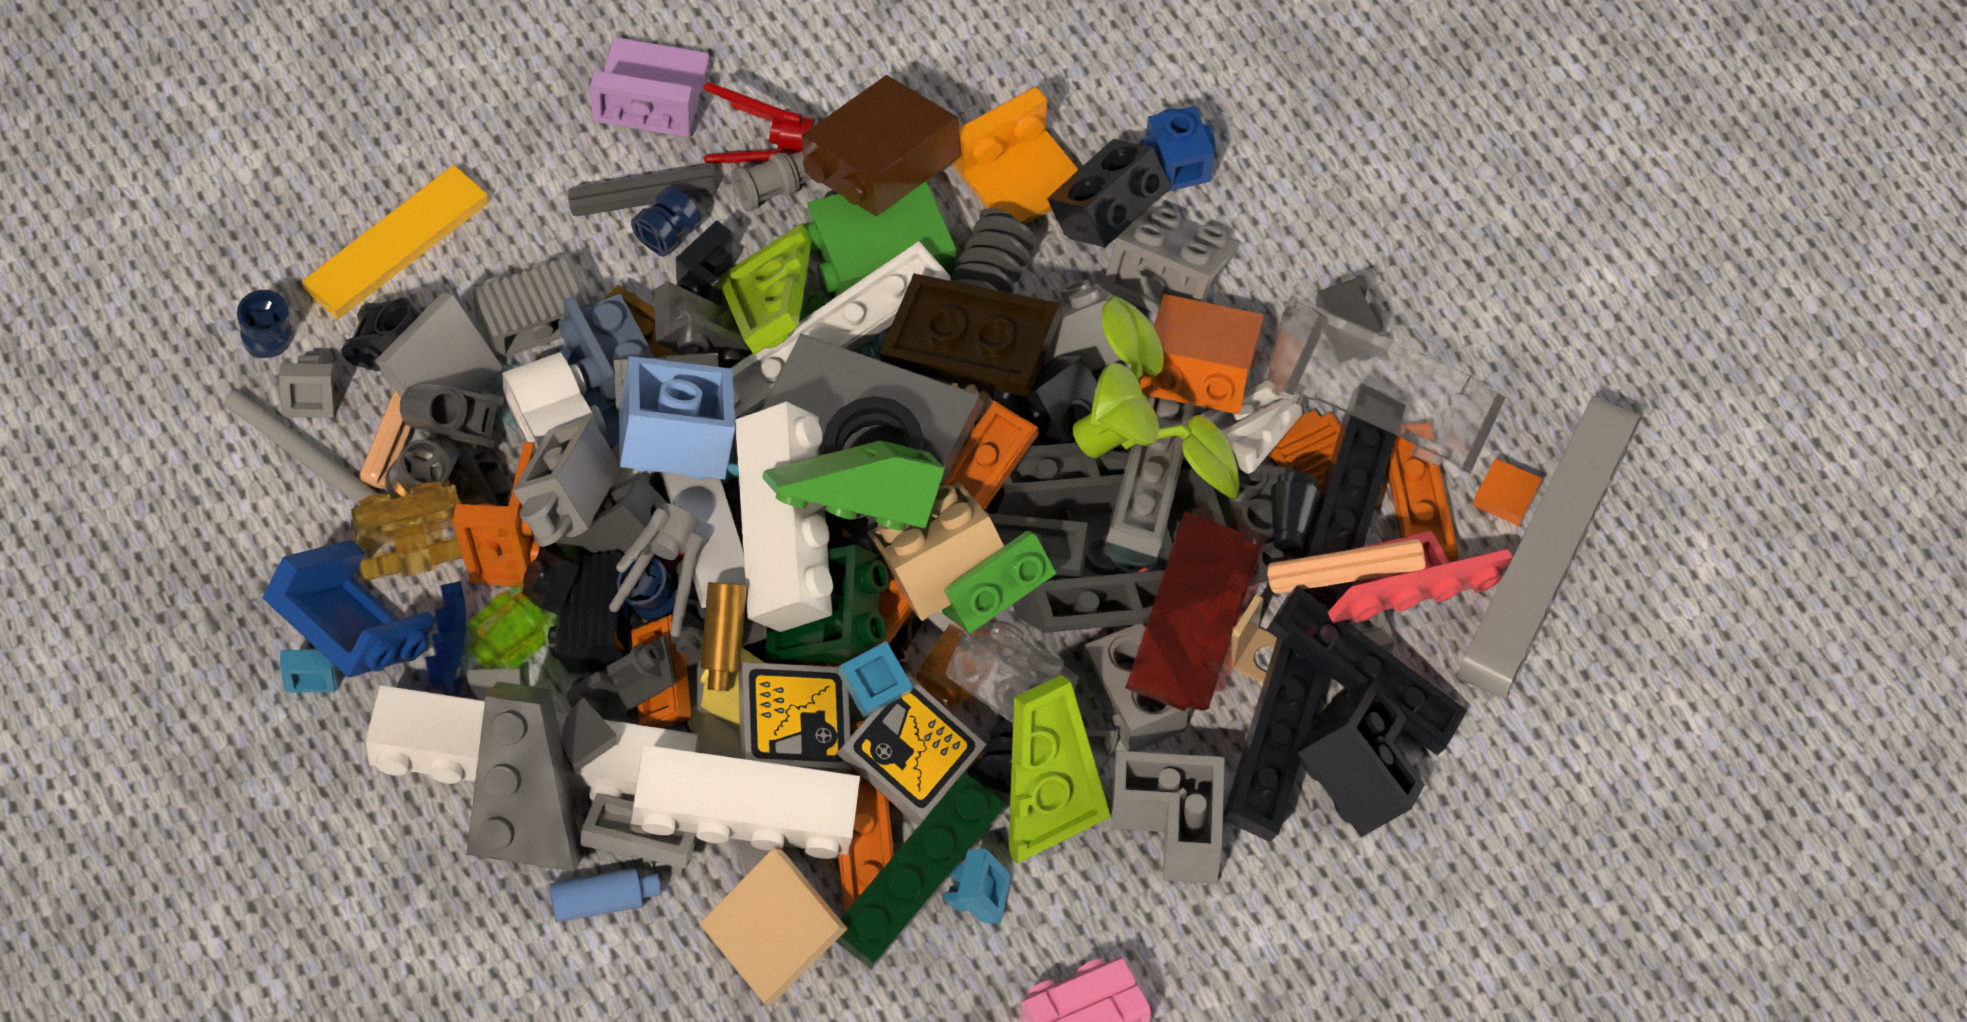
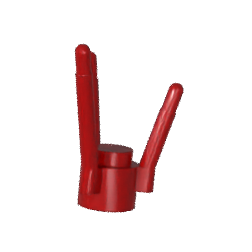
(784, 131)

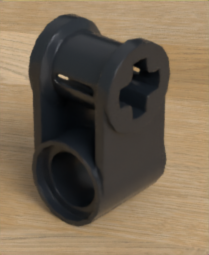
(377, 329)

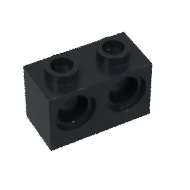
(1109, 192)

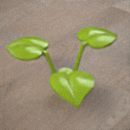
(1125, 416)

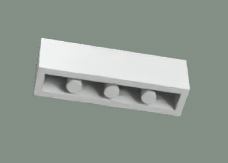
(781, 543)
(745, 801)

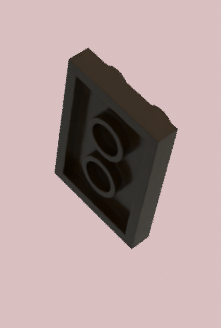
(971, 334)

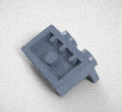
(601, 335)

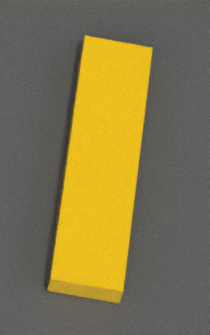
(395, 242)

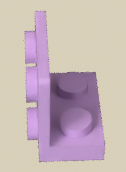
(649, 87)

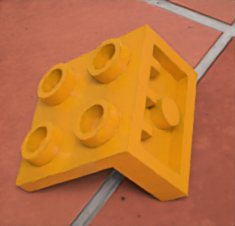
(1013, 158)

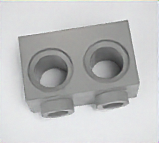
(1123, 707)

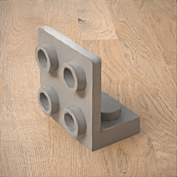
(1166, 256)

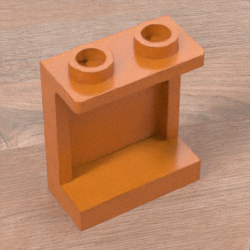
(1204, 353)

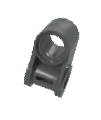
(459, 413)

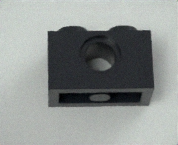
(1059, 386)

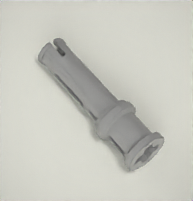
(777, 176)

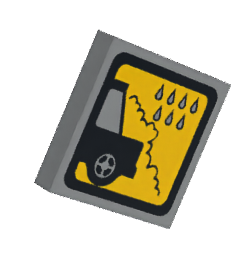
(793, 715)
(912, 751)

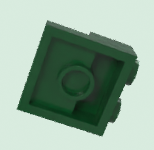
(855, 618)

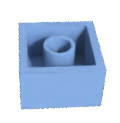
(676, 418)

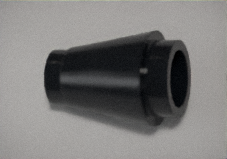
(1294, 507)

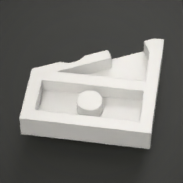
(1257, 426)

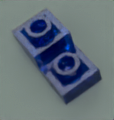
(450, 646)

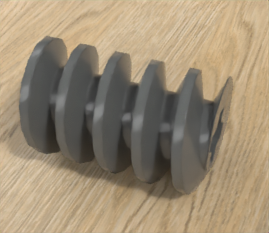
(995, 252)

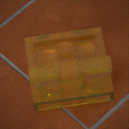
(404, 524)

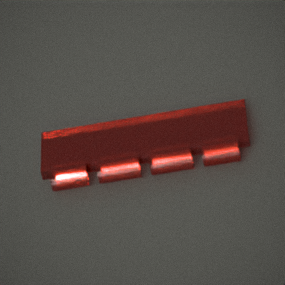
(1193, 614)

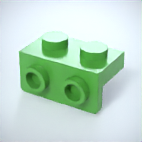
(998, 582)

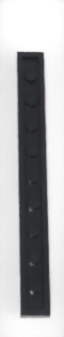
(1291, 681)

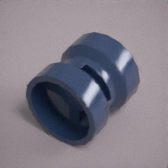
(666, 221)
(264, 323)
(653, 592)

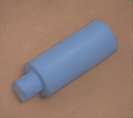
(601, 894)

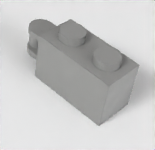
(566, 481)

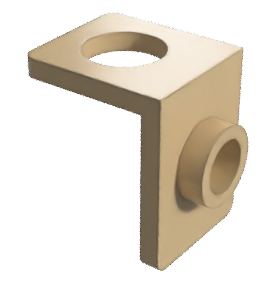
(1248, 639)

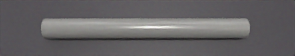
(298, 446)

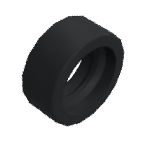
(867, 413)

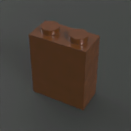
(881, 145)

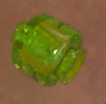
(506, 631)

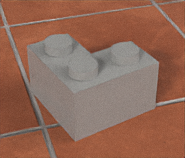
(1173, 797)

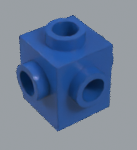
(1182, 146)

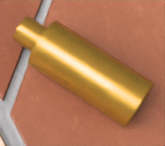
(723, 632)

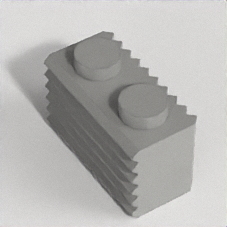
(526, 307)

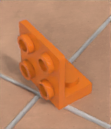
(495, 538)

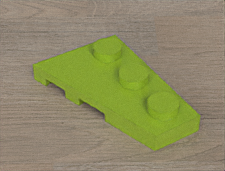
(769, 289)
(1052, 771)

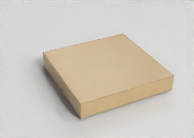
(773, 926)

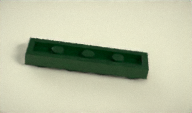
(919, 869)

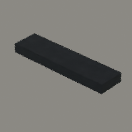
(1355, 659)

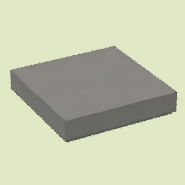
(439, 350)

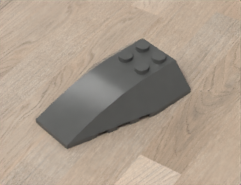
(1071, 486)

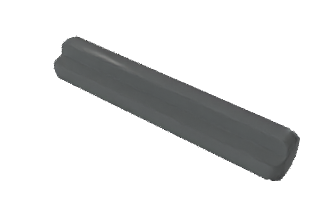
(639, 190)

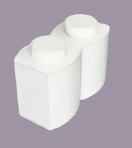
(548, 396)

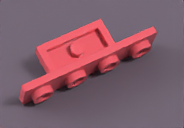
(1437, 581)

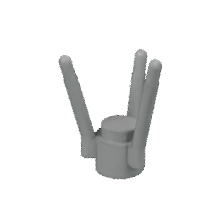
(666, 535)

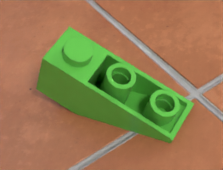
(870, 479)

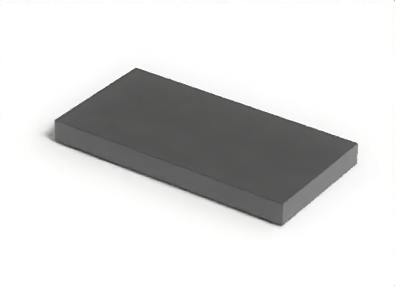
(828, 377)

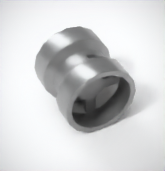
(418, 461)

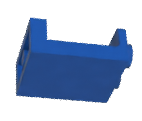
(340, 615)

